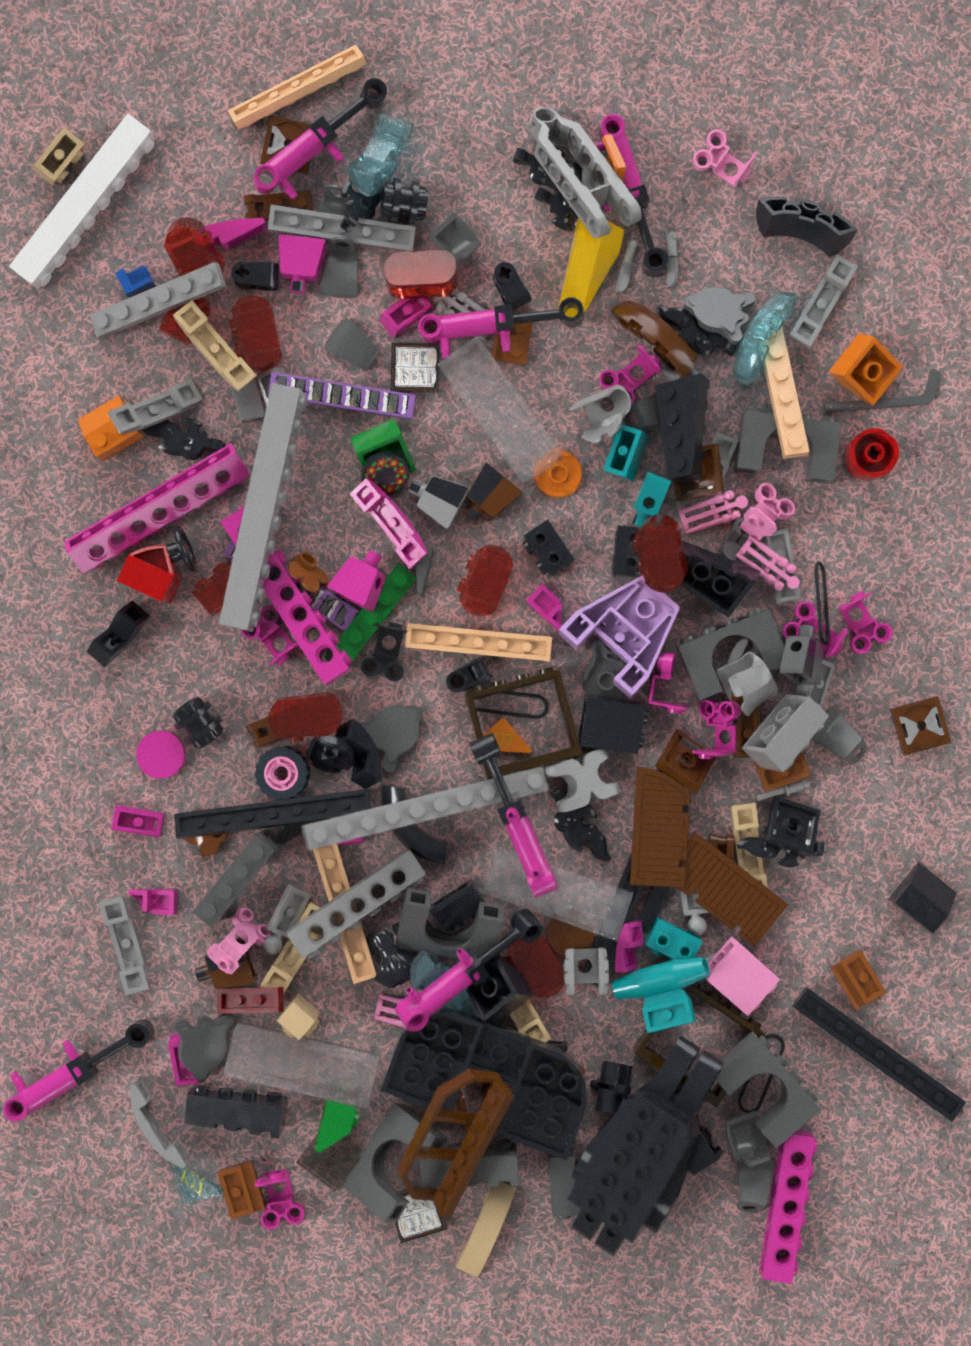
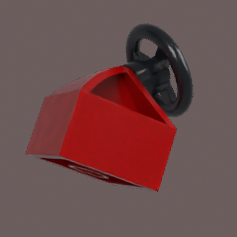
(155, 568)

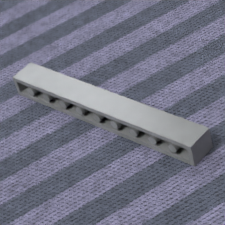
(262, 507)
(421, 809)

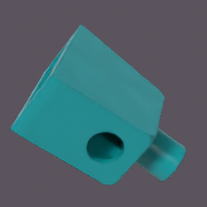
(653, 487)

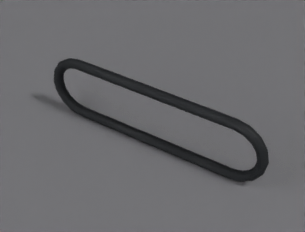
(819, 604)
(517, 714)
(767, 1084)

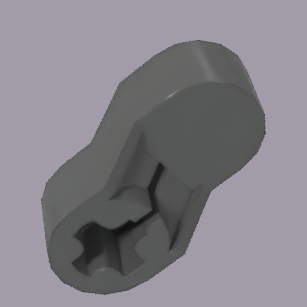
(729, 547)

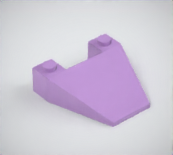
(631, 624)

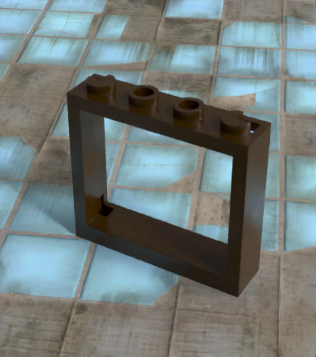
(522, 681)
(717, 1094)

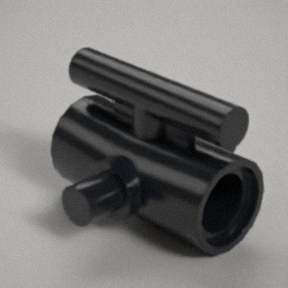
(612, 1086)

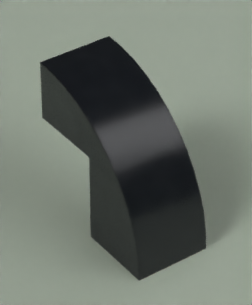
(120, 633)
(367, 762)

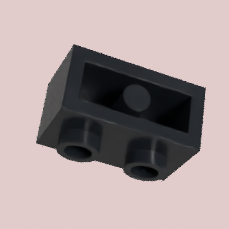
(547, 548)
(624, 556)

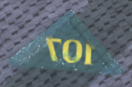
(193, 1185)

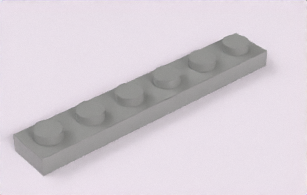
(327, 226)
(158, 300)

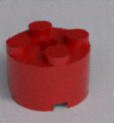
(877, 443)

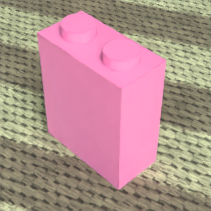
(741, 976)

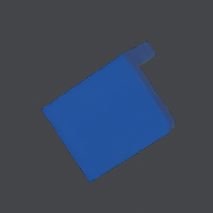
(135, 281)

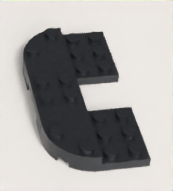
(546, 1079)

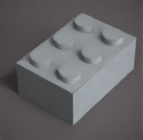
(785, 732)

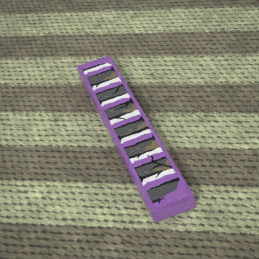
(350, 396)
(329, 605)

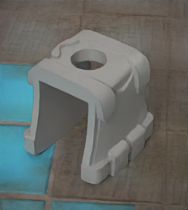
(597, 973)

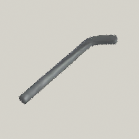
(925, 398)

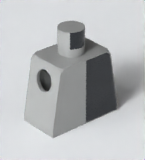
(439, 499)

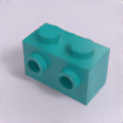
(626, 453)
(671, 940)

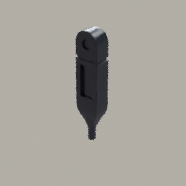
(652, 905)

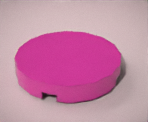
(160, 754)

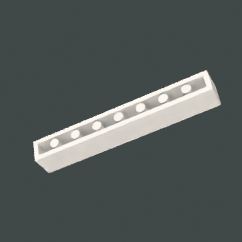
(83, 202)

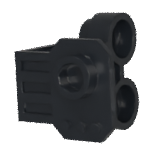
(385, 658)

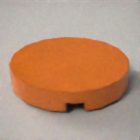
(558, 481)

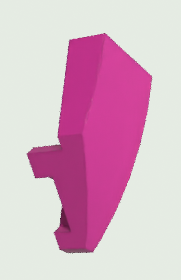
(547, 605)
(157, 900)

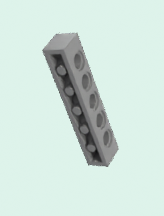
(310, 947)

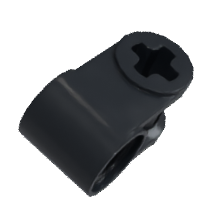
(259, 275)
(511, 290)
(470, 675)

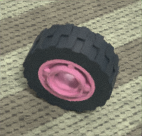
(267, 773)

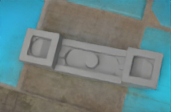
(823, 301)
(155, 409)
(126, 944)
(172, 1152)

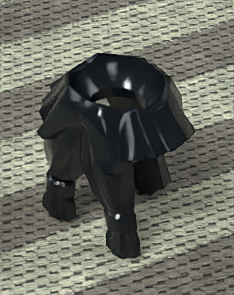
(392, 961)

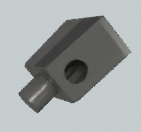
(802, 658)

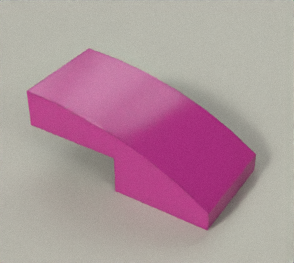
(629, 938)

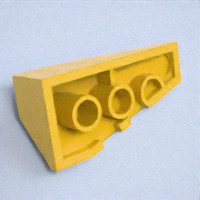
(589, 264)

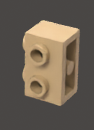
(58, 156)
(299, 1018)

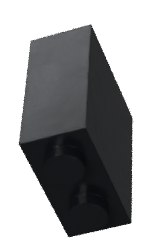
(612, 724)

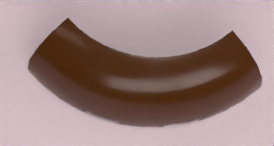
(657, 332)

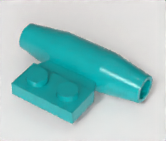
(662, 987)

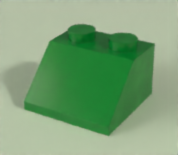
(379, 439)
(335, 1123)

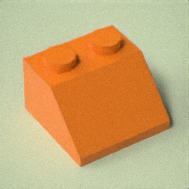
(866, 368)
(102, 433)

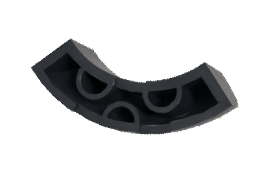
(806, 222)
(413, 836)

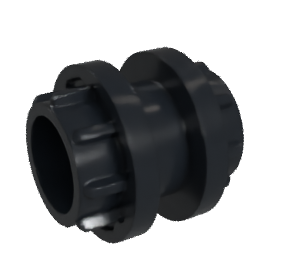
(404, 201)
(197, 722)

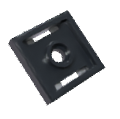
(801, 817)

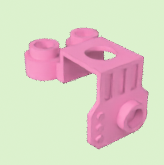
(718, 157)
(761, 518)
(229, 950)

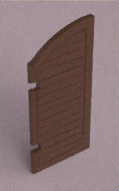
(659, 830)
(729, 891)

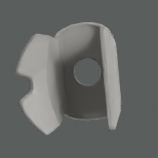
(604, 421)
(748, 679)

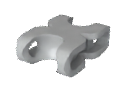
(582, 780)

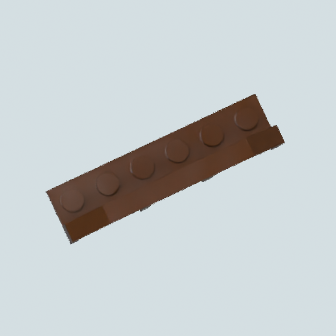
(473, 1146)

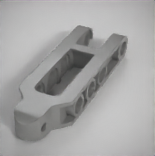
(585, 203)

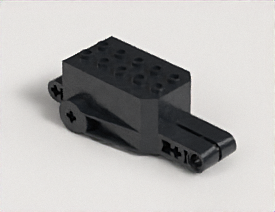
(643, 1153)

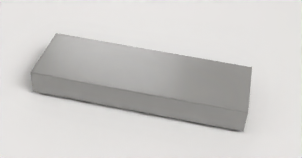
(780, 544)

